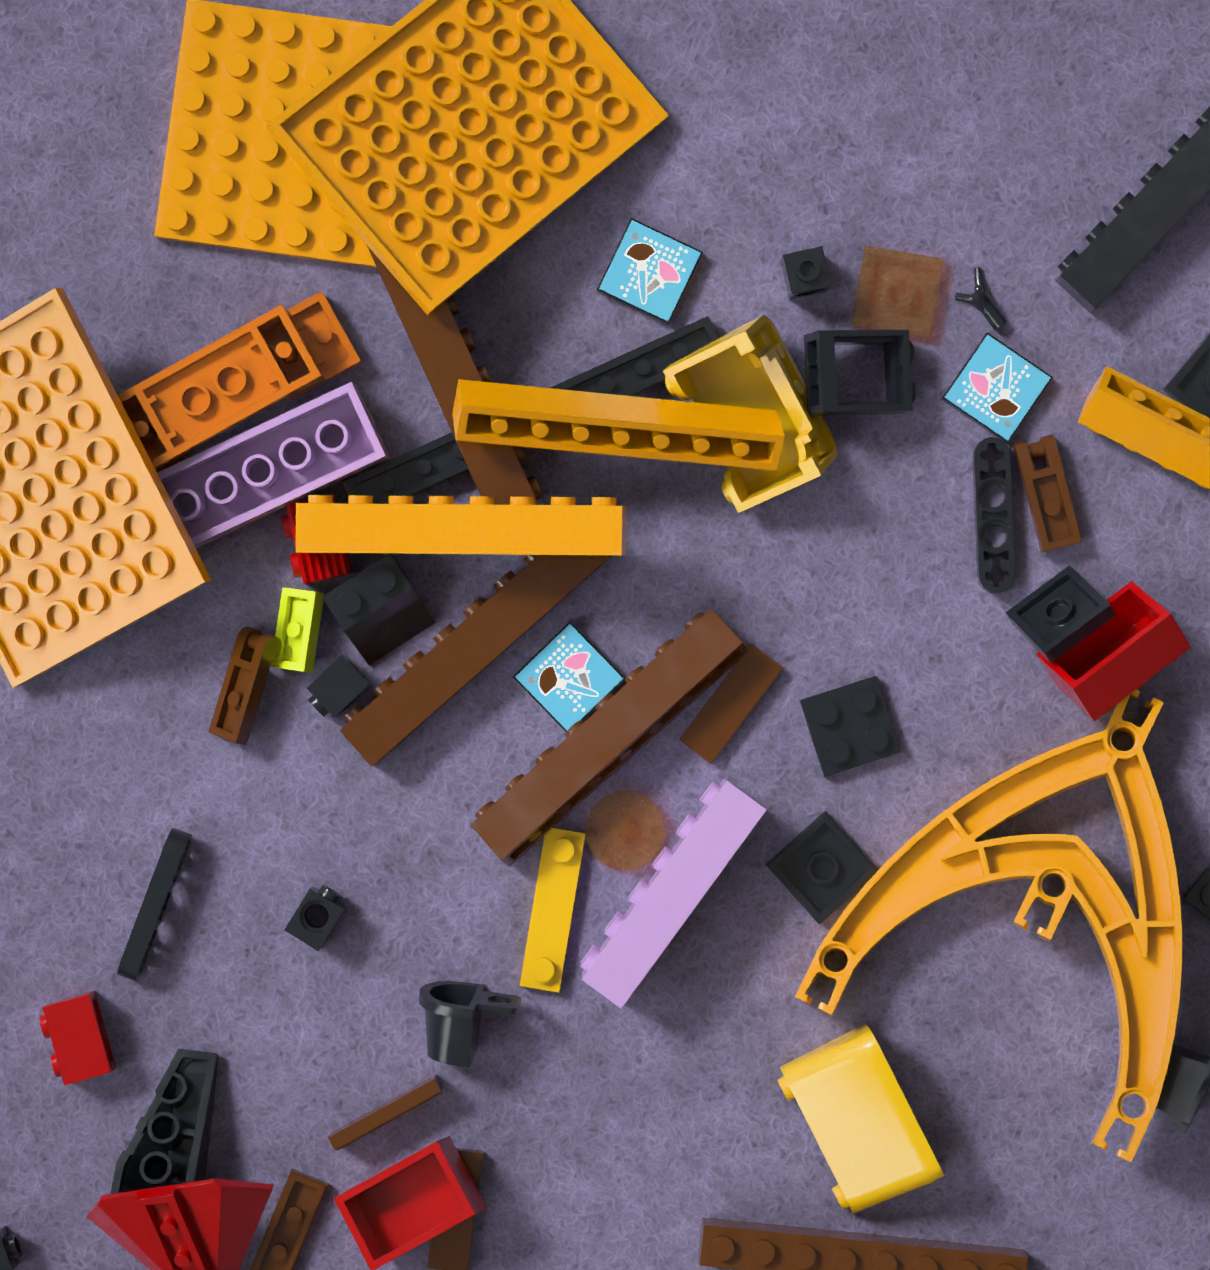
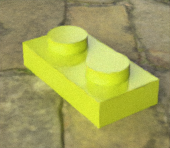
(298, 629)

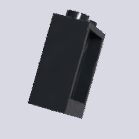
(821, 371)

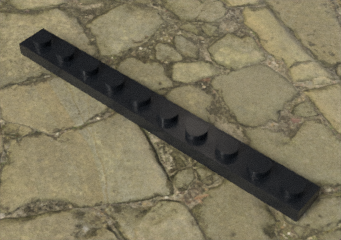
(620, 376)

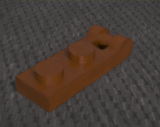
(1047, 494)
(244, 684)

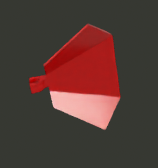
(185, 1223)

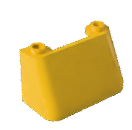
(757, 371)
(860, 1120)

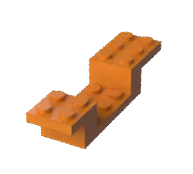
(238, 377)

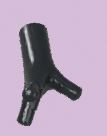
(983, 301)

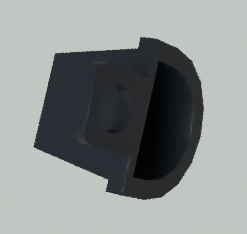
(455, 1016)
(1184, 1085)

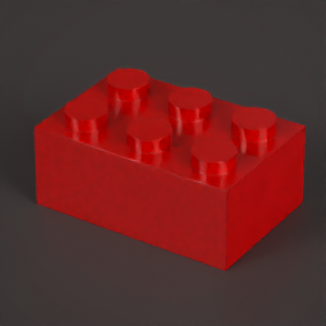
(1119, 653)
(410, 1203)

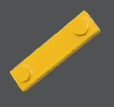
(552, 909)

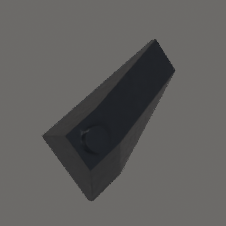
(176, 1129)

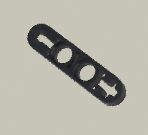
(998, 515)
(154, 904)

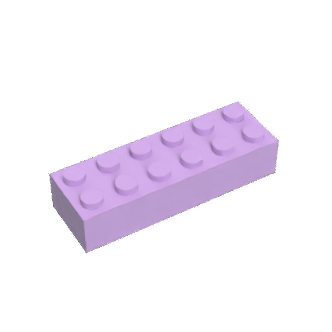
(274, 464)
(671, 893)

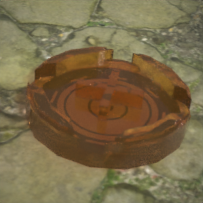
(625, 830)

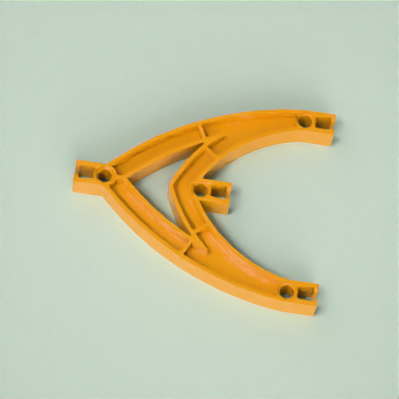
(1138, 951)

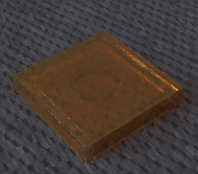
(897, 291)

